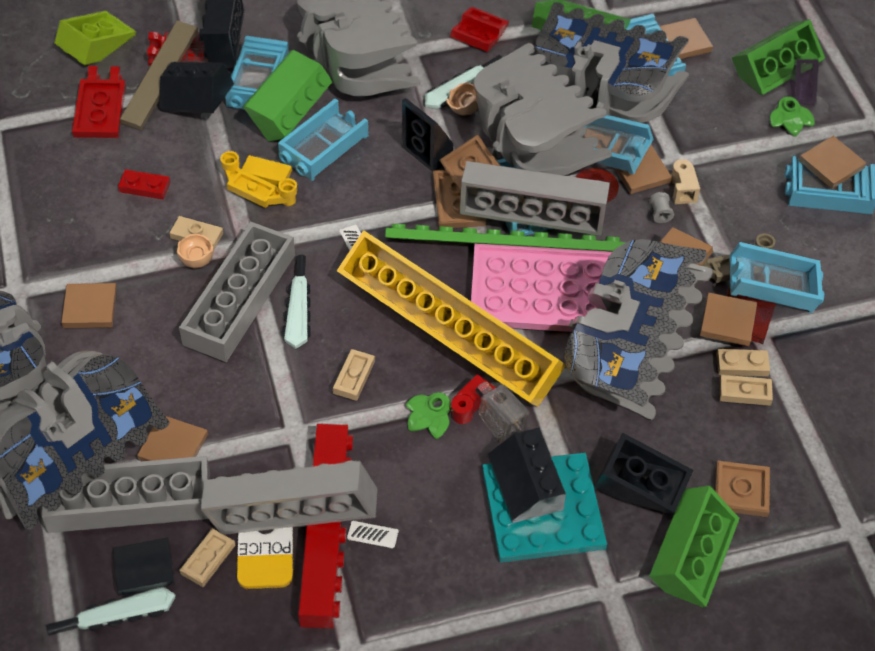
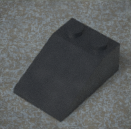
(423, 136)
(643, 476)

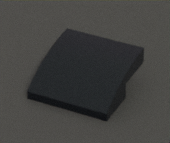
(143, 566)

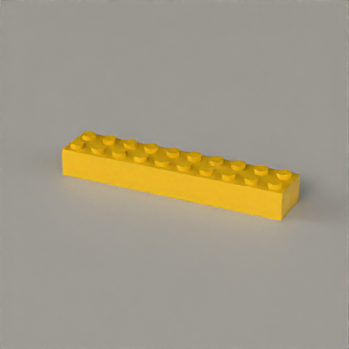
(452, 319)

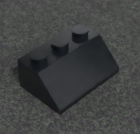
(193, 87)
(527, 476)

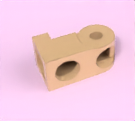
(685, 182)

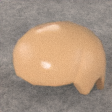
(463, 99)
(195, 250)

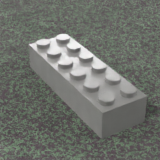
(533, 198)
(237, 291)
(133, 496)
(290, 498)

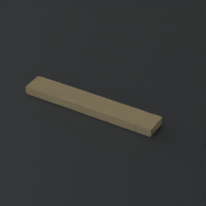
(148, 91)

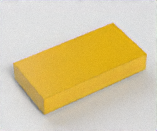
(267, 170)

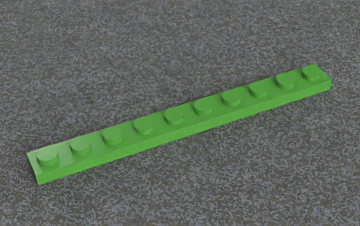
(470, 235)

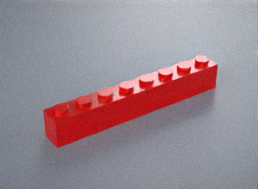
(323, 541)

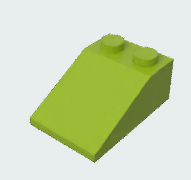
(92, 36)

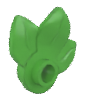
(791, 118)
(425, 415)

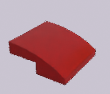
(479, 29)

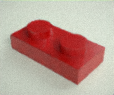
(144, 184)

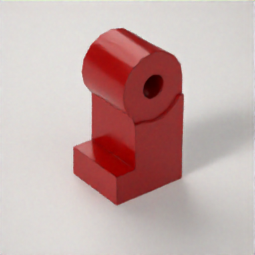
(467, 401)

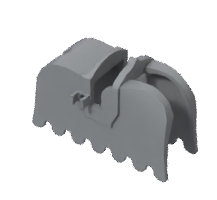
(357, 44)
(534, 116)

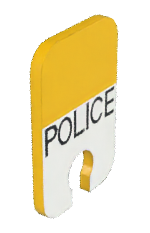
(265, 559)

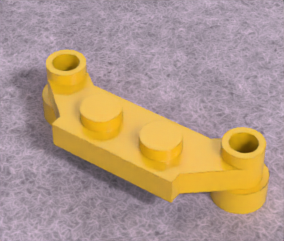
(255, 188)

